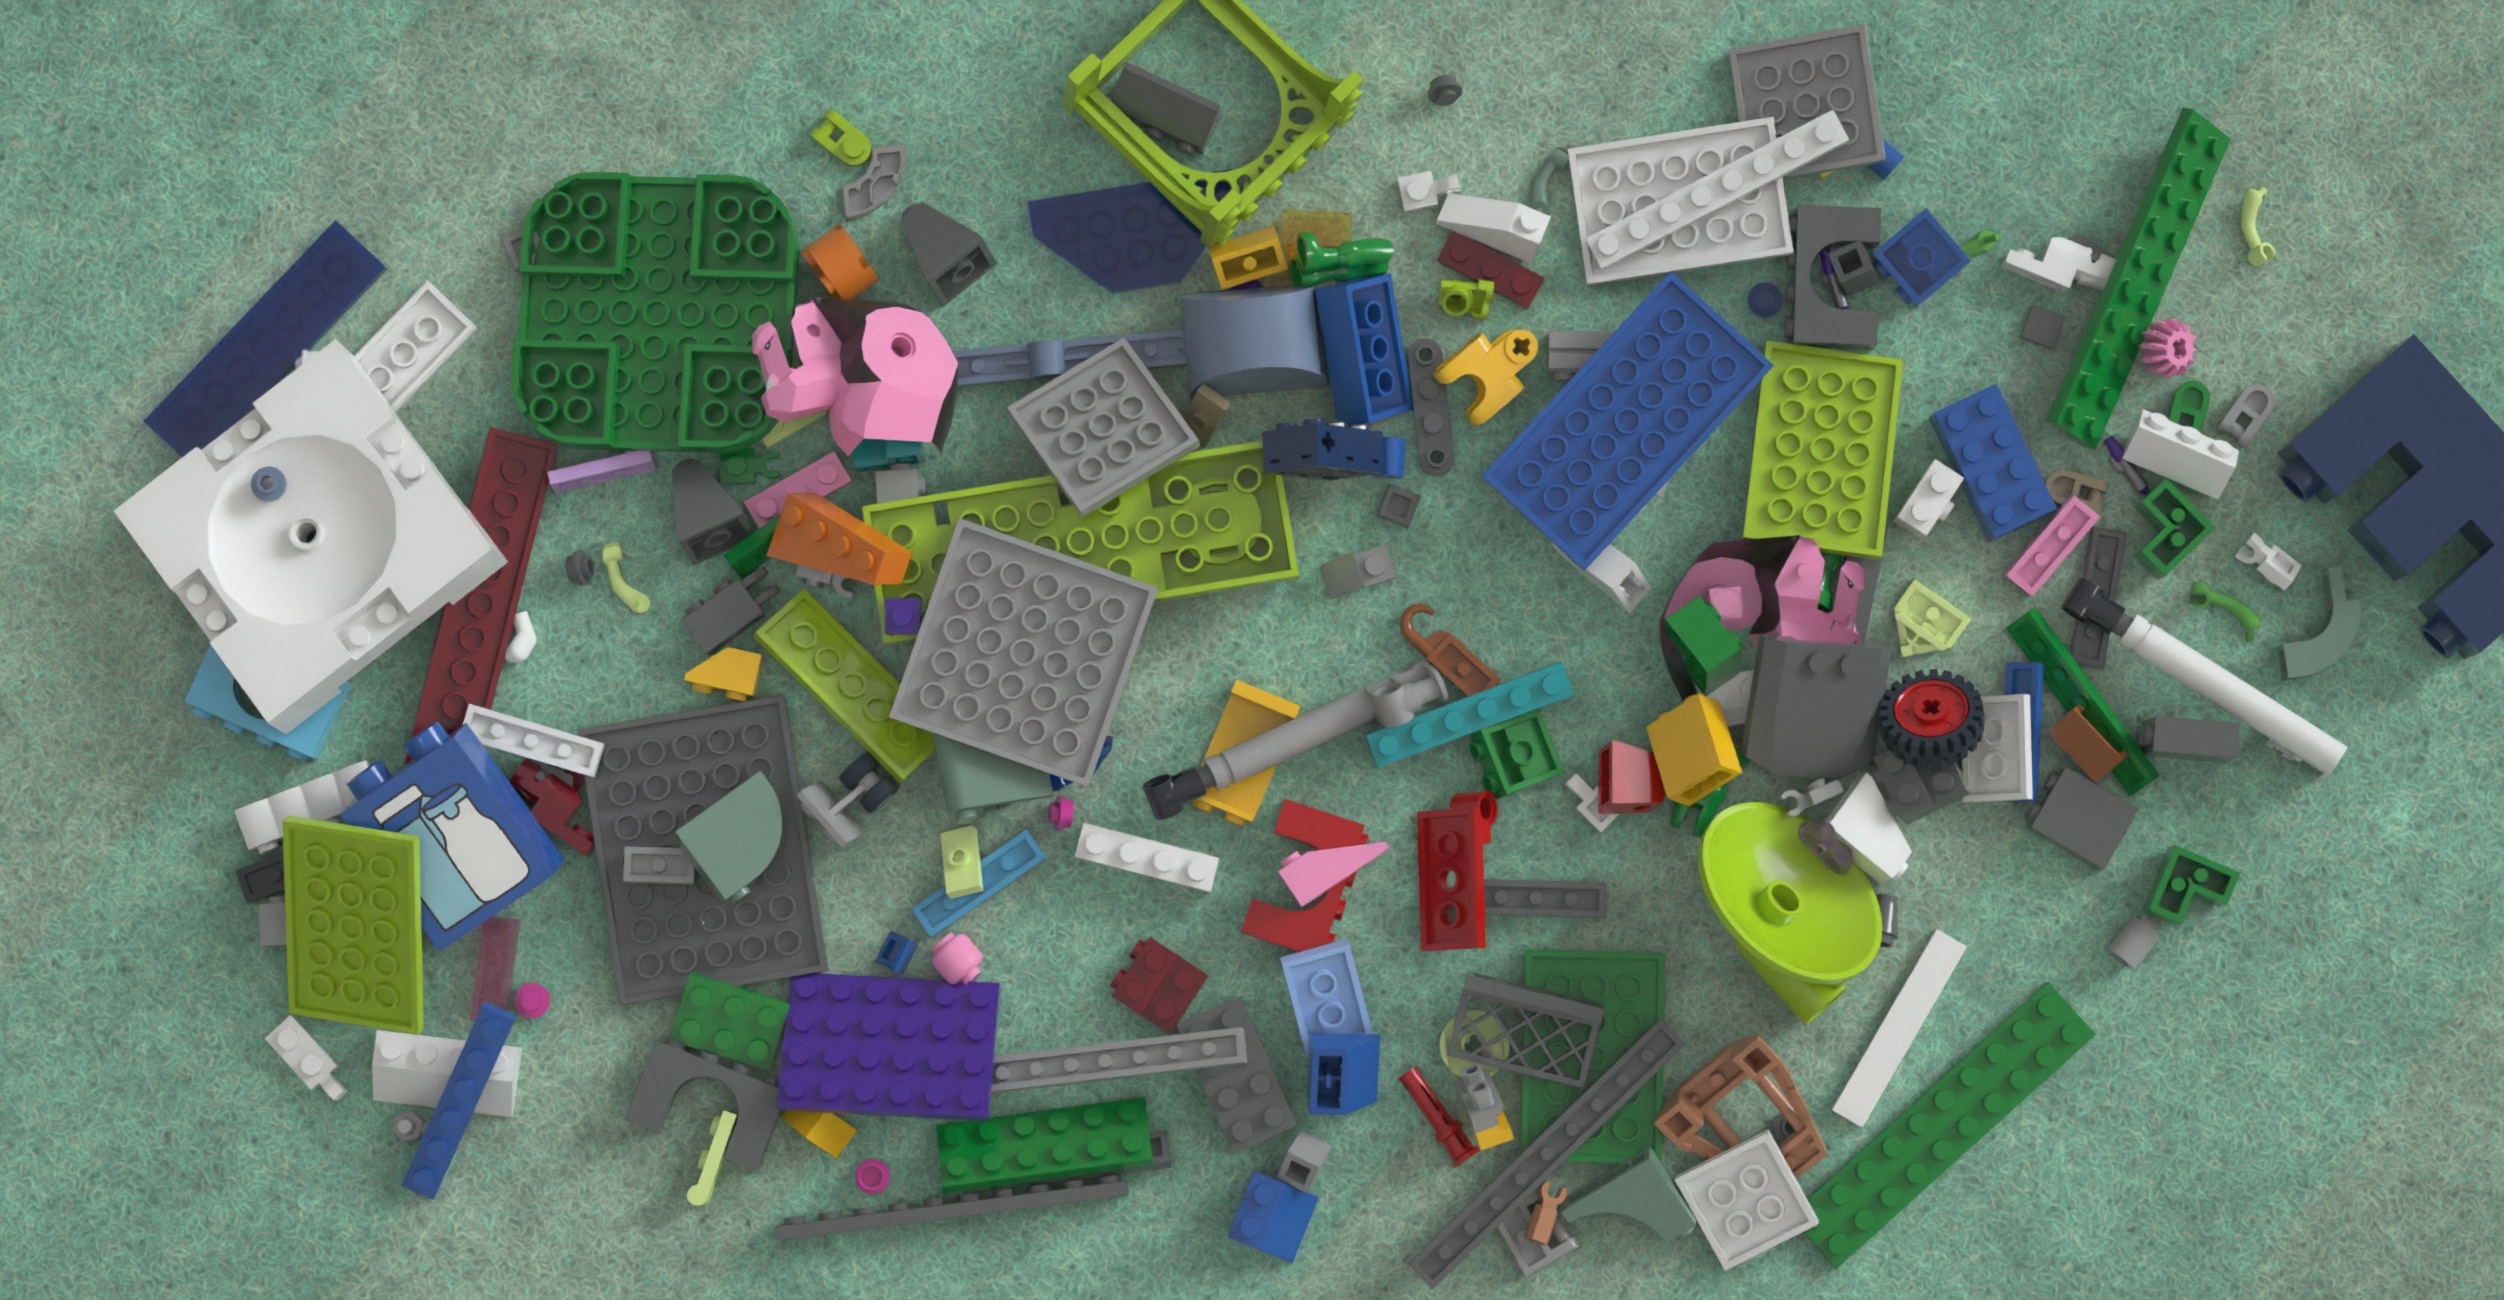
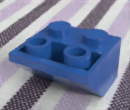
(1342, 1072)

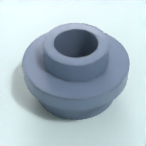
(277, 489)

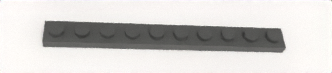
(1546, 1153)
(937, 1209)

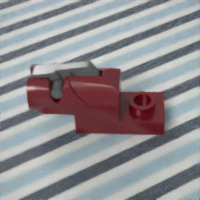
(554, 801)

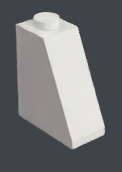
(1615, 576)
(1870, 831)

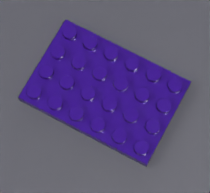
(889, 1047)

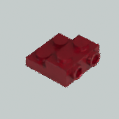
(1158, 984)

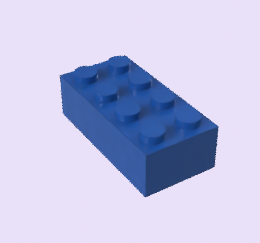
(1994, 461)

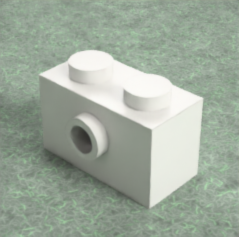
(1929, 500)

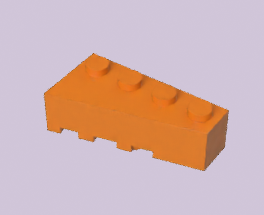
(833, 541)

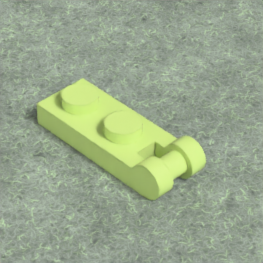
(712, 1160)

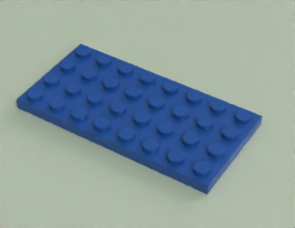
(1627, 421)

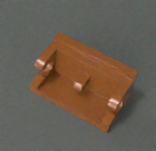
(2086, 745)

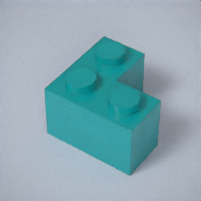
(881, 453)

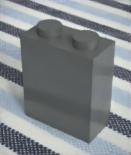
(2189, 739)
(2081, 817)

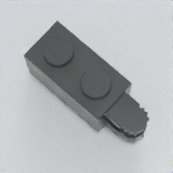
(728, 612)

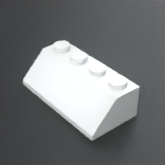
(418, 1067)

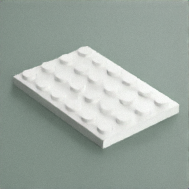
(1633, 173)

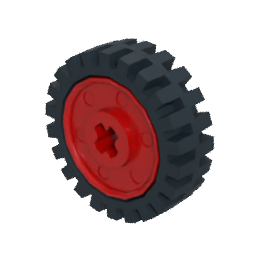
(1931, 718)

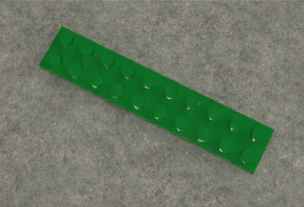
(2138, 279)
(1945, 1123)

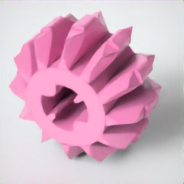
(2168, 348)

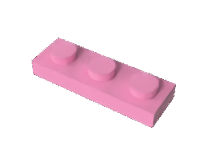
(820, 477)
(2052, 545)

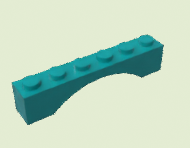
(1470, 714)

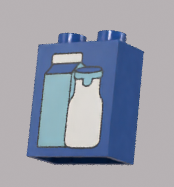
(471, 824)

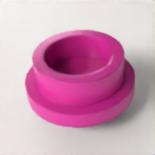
(1061, 813)
(532, 1000)
(872, 1176)

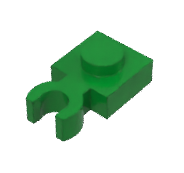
(742, 466)

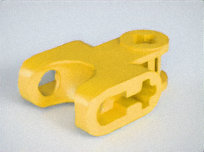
(1491, 368)

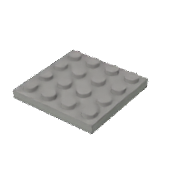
(1807, 78)
(1103, 427)

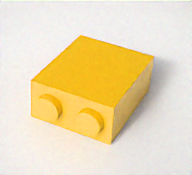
(1693, 749)

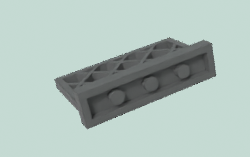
(1532, 999)

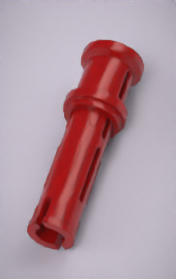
(1447, 1130)

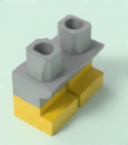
(1483, 1107)

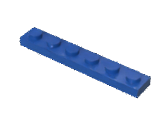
(459, 1100)

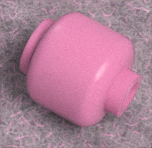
(956, 959)

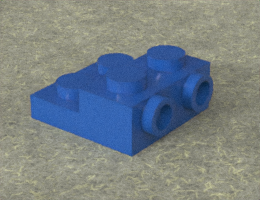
(1920, 258)

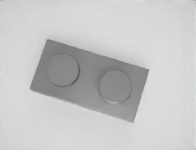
(657, 866)

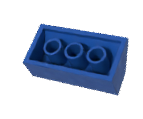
(1364, 349)

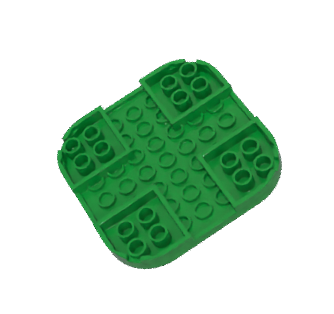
(650, 311)

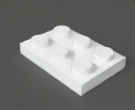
(2003, 759)

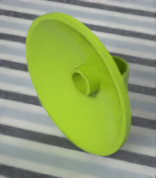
(1785, 908)

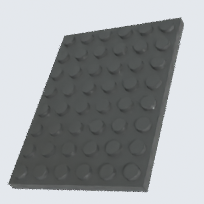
(654, 782)

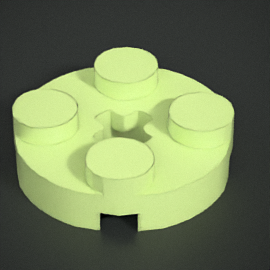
(1488, 1029)

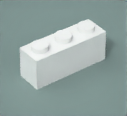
(2181, 454)

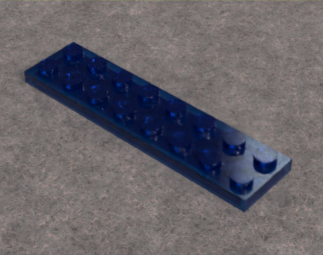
(267, 341)

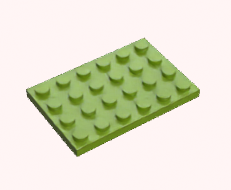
(1824, 448)
(353, 924)

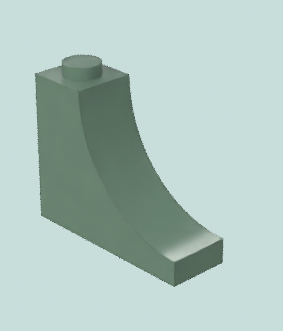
(1638, 1190)

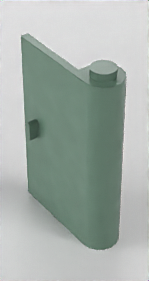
(982, 779)

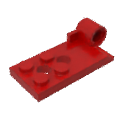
(1454, 843)

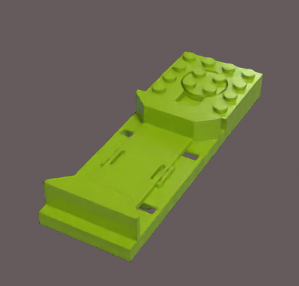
(1188, 529)

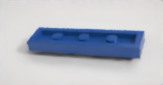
(2028, 679)

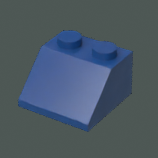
(1273, 1216)

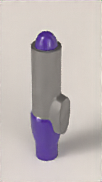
(1831, 281)
(2129, 469)

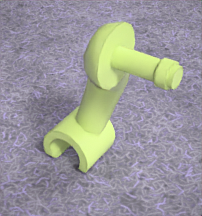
(2259, 251)
(633, 598)

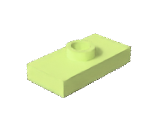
(961, 862)

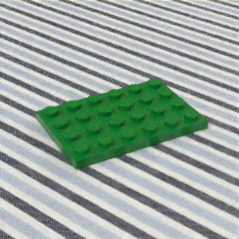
(1633, 1001)

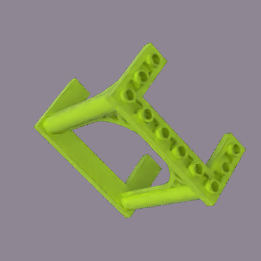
(1326, 98)

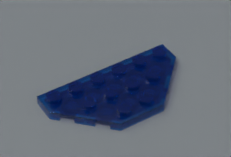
(1122, 234)

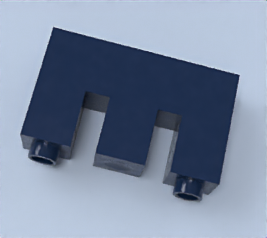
(2452, 485)

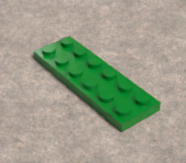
(1044, 1145)

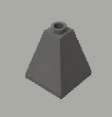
(946, 251)
(705, 513)

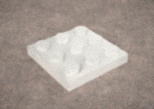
(1746, 1200)

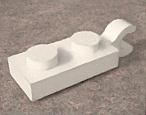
(306, 1057)

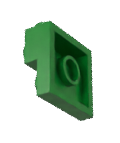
(1516, 754)

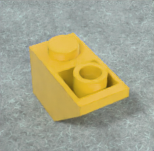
(728, 671)

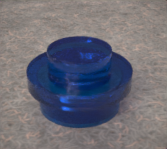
(1765, 299)

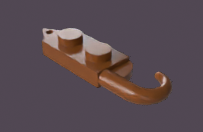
(1448, 655)

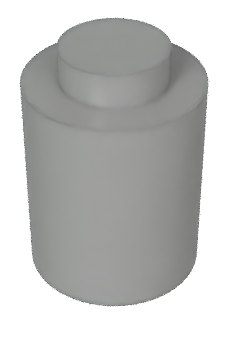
(2134, 941)

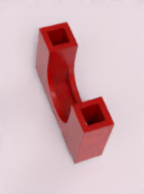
(1312, 926)

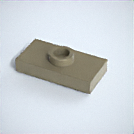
(1206, 413)

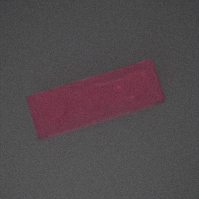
(495, 963)

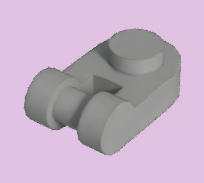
(2255, 404)

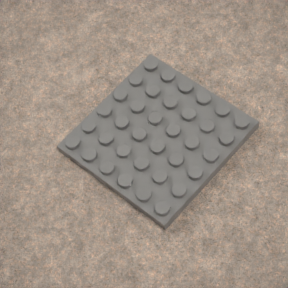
(1023, 652)

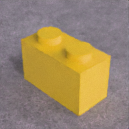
(1248, 257)

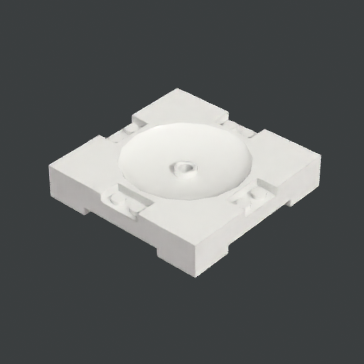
(384, 553)

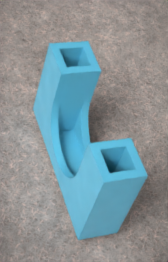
(218, 694)

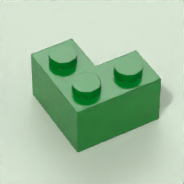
(2178, 528)
(1708, 648)
(2185, 876)

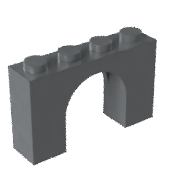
(1811, 319)
(672, 1068)

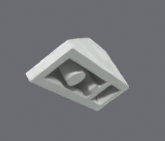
(1495, 223)

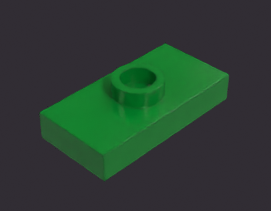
(752, 550)

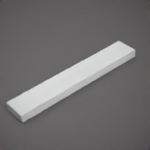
(1899, 1028)

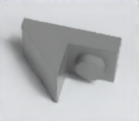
(1358, 571)

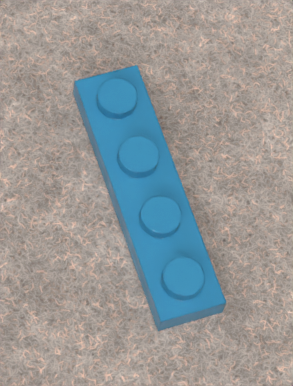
(997, 872)

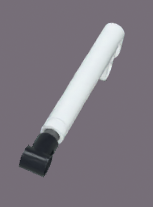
(2283, 728)

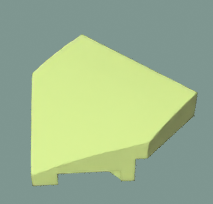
(1927, 621)

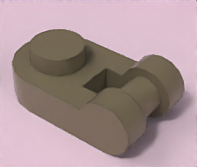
(2065, 482)

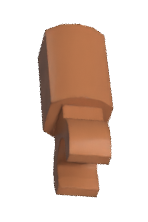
(1544, 1215)

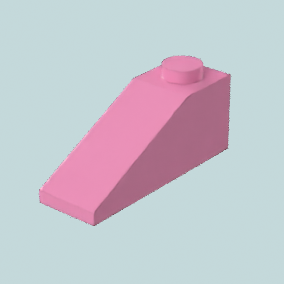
(1321, 870)

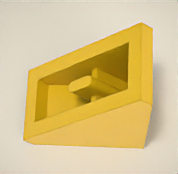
(822, 1129)

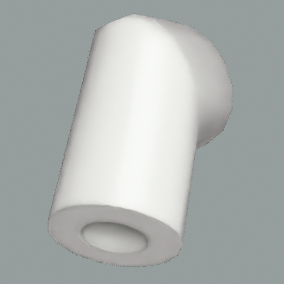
(523, 641)

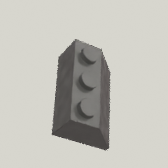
(1166, 110)

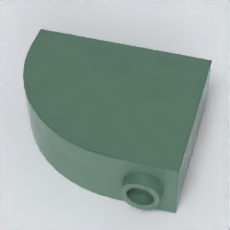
(734, 838)

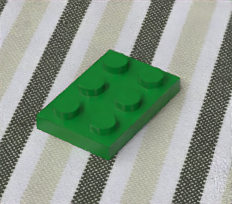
(730, 1020)

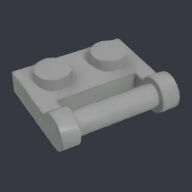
(1527, 1253)

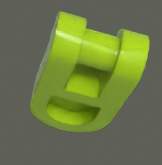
(853, 146)

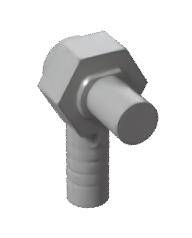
(409, 1126)

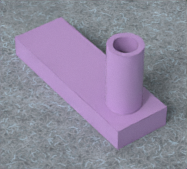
(602, 470)

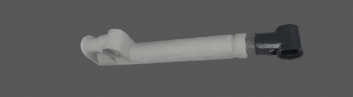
(1388, 701)

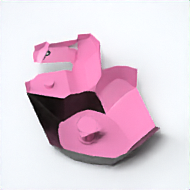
(868, 364)
(1765, 587)

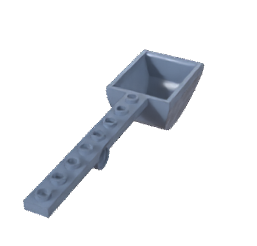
(1228, 341)

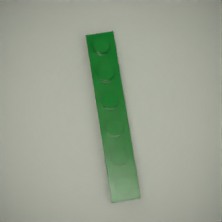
(2074, 688)

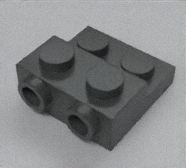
(1917, 789)

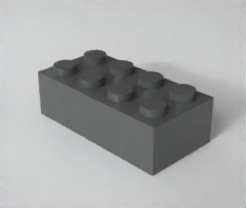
(1245, 1095)

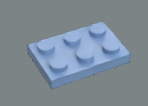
(1326, 991)

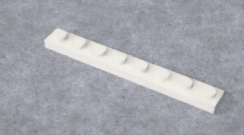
(1717, 190)

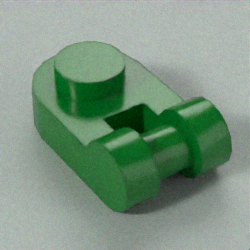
(2192, 401)

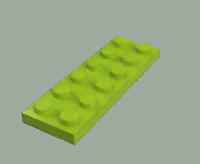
(845, 682)

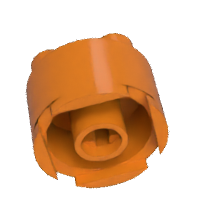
(839, 264)

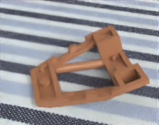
(1719, 1076)

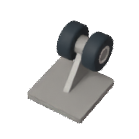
(837, 821)

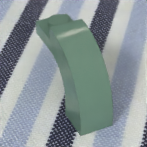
(2334, 638)

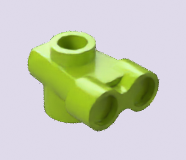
(1471, 297)

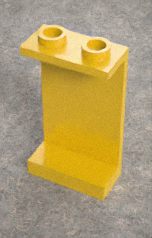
(1245, 716)

